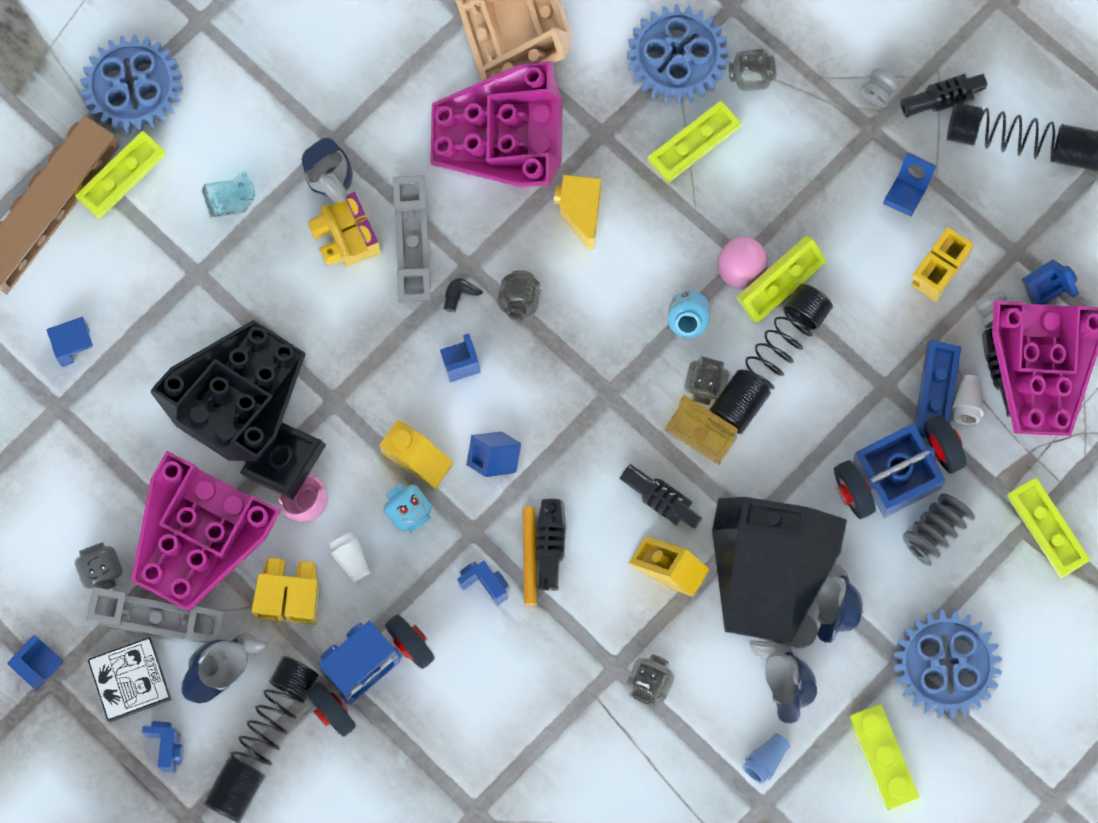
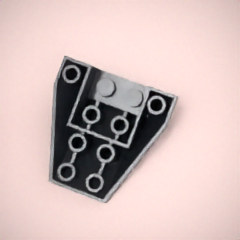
(233, 391)
(772, 563)

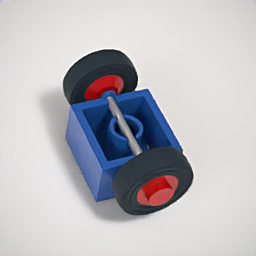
(899, 468)
(361, 664)

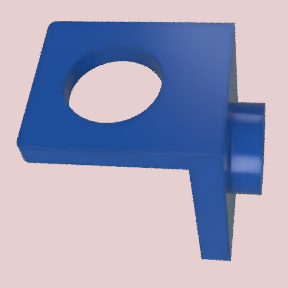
(907, 189)

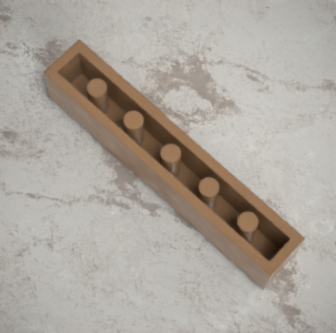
(51, 197)

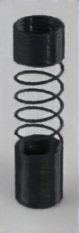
(1072, 147)
(748, 390)
(238, 781)

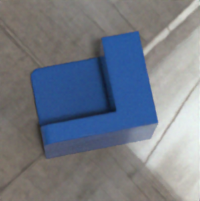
(69, 339)
(460, 360)
(493, 454)
(35, 662)

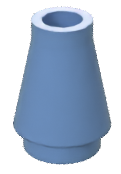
(765, 759)

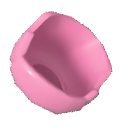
(742, 261)
(308, 502)

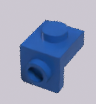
(1050, 282)
(493, 582)
(170, 750)

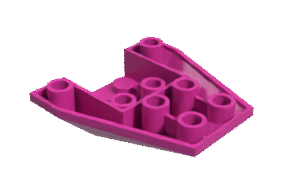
(502, 127)
(1044, 363)
(195, 532)

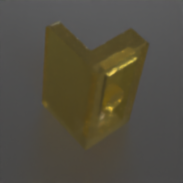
(702, 430)

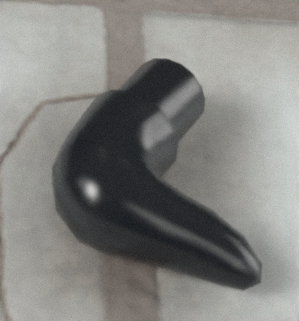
(454, 292)

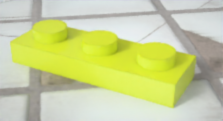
(694, 141)
(120, 175)
(781, 279)
(1048, 528)
(884, 757)

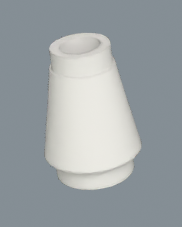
(968, 401)
(350, 556)

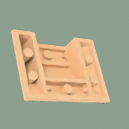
(514, 32)

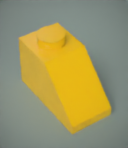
(579, 205)
(415, 454)
(669, 565)

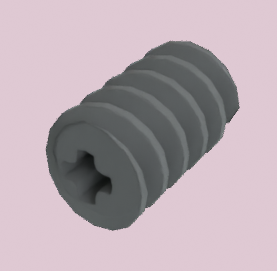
(936, 526)

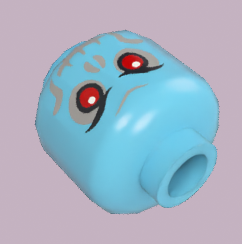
(688, 314)
(407, 508)

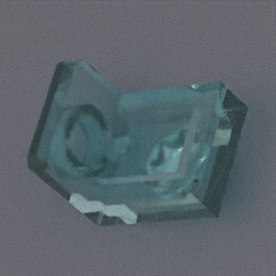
(229, 196)

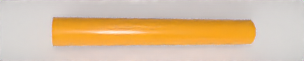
(529, 557)

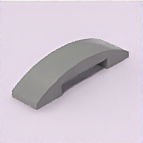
(412, 238)
(154, 617)

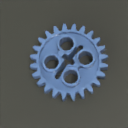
(656, 37)
(159, 78)
(977, 662)

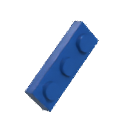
(937, 383)

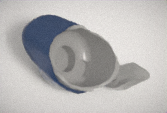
(327, 169)
(838, 605)
(218, 666)
(788, 678)

